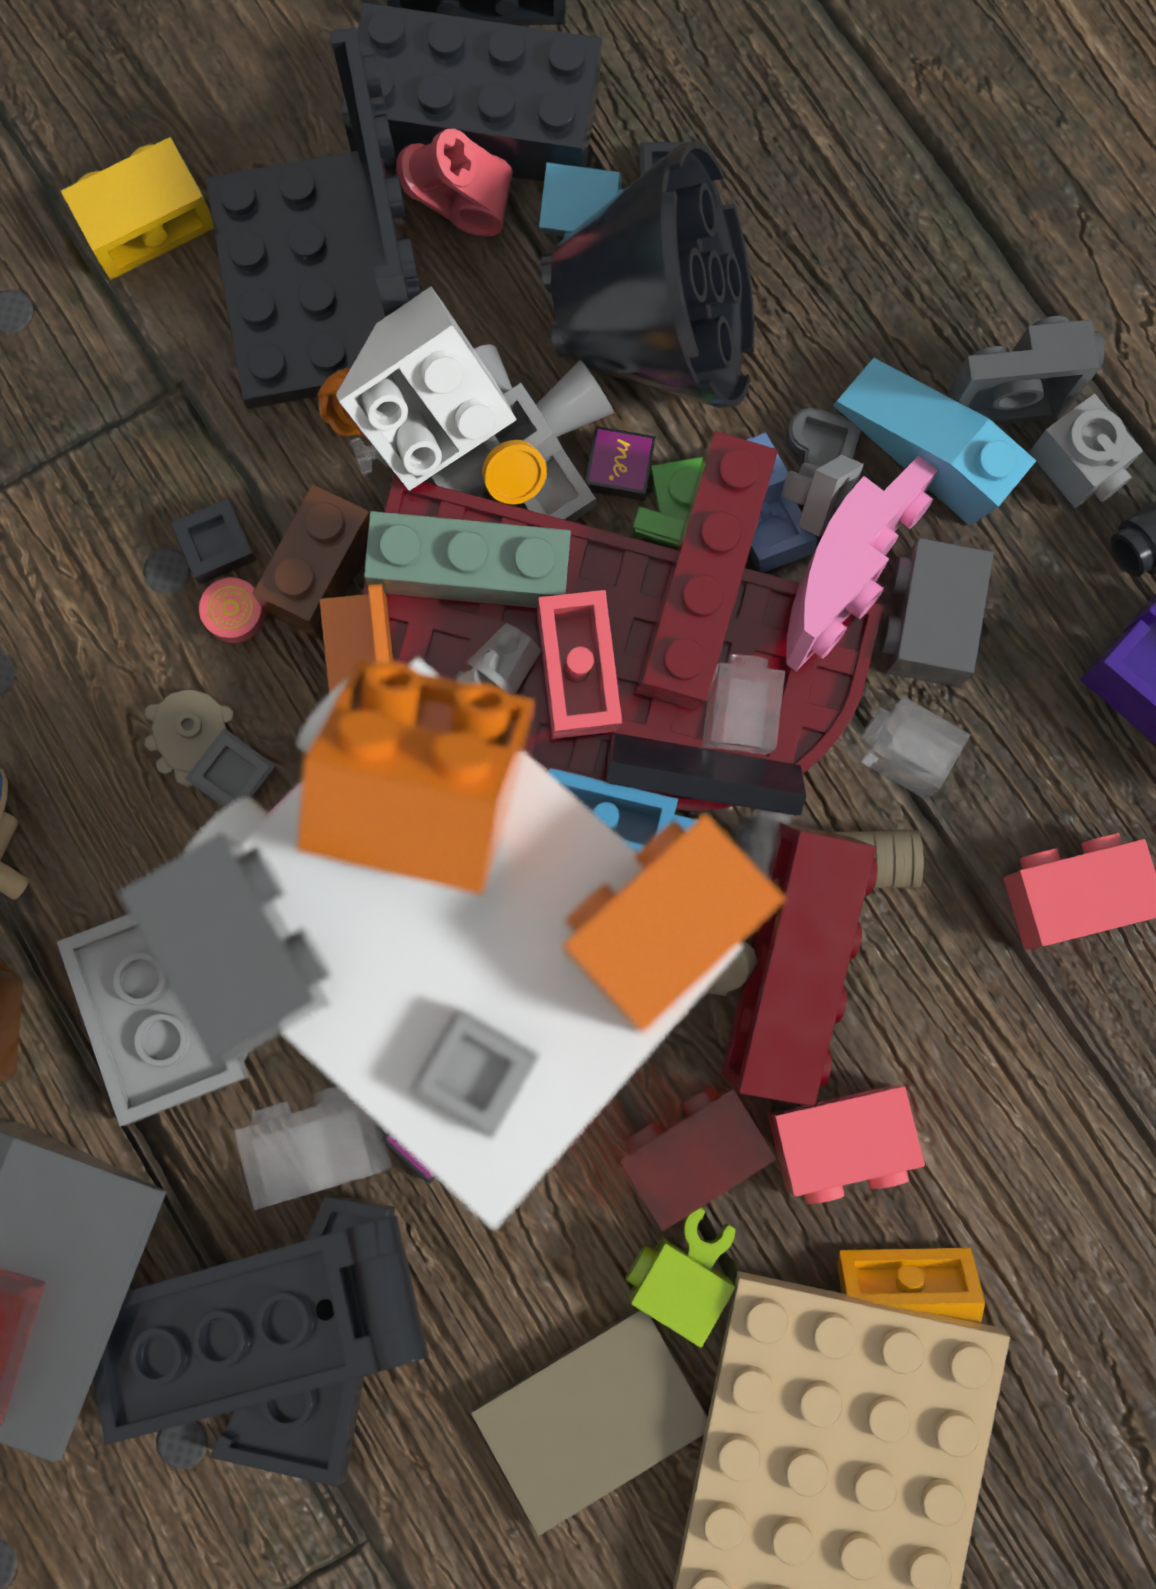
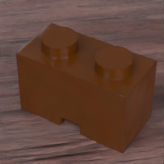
(314, 560)

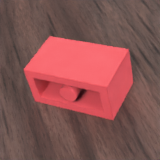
(578, 664)
(1084, 893)
(846, 1142)

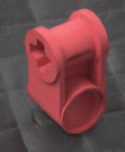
(457, 181)

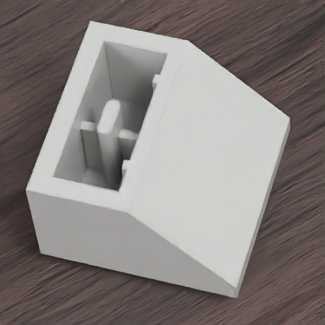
(422, 391)

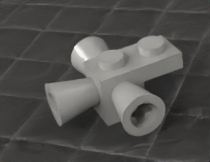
(567, 406)

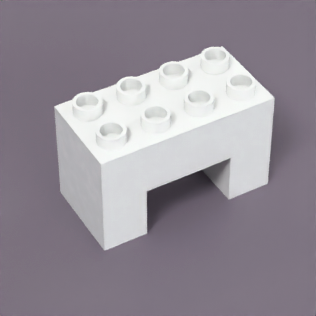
(420, 950)

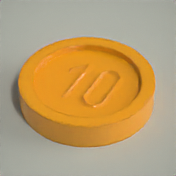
(514, 472)

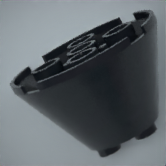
(659, 285)

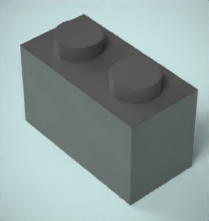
(937, 612)
(227, 946)

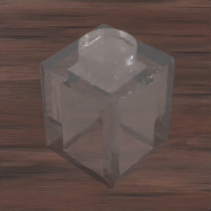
(744, 706)
(912, 746)

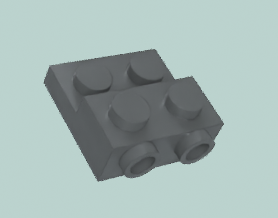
(1036, 378)

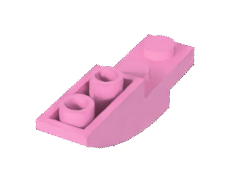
(851, 558)

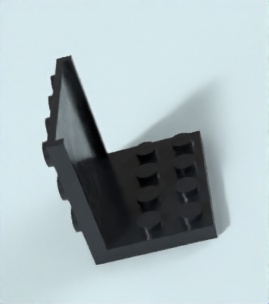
(314, 249)

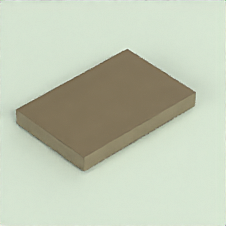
(590, 1420)

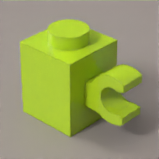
(682, 1285)

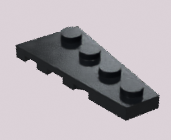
(315, 1429)

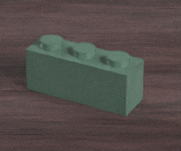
(466, 559)

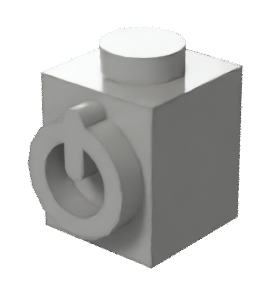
(1087, 452)

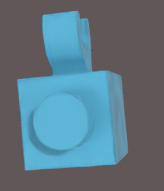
(574, 195)

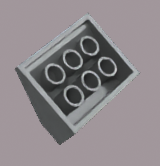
(83, 1235)

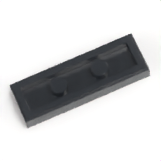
(705, 774)

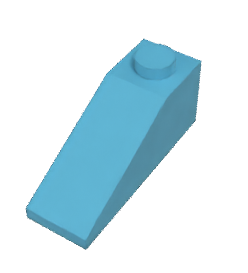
(909, 419)

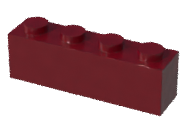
(706, 571)
(803, 959)

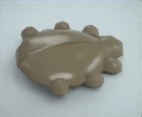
(184, 730)

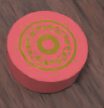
(231, 610)

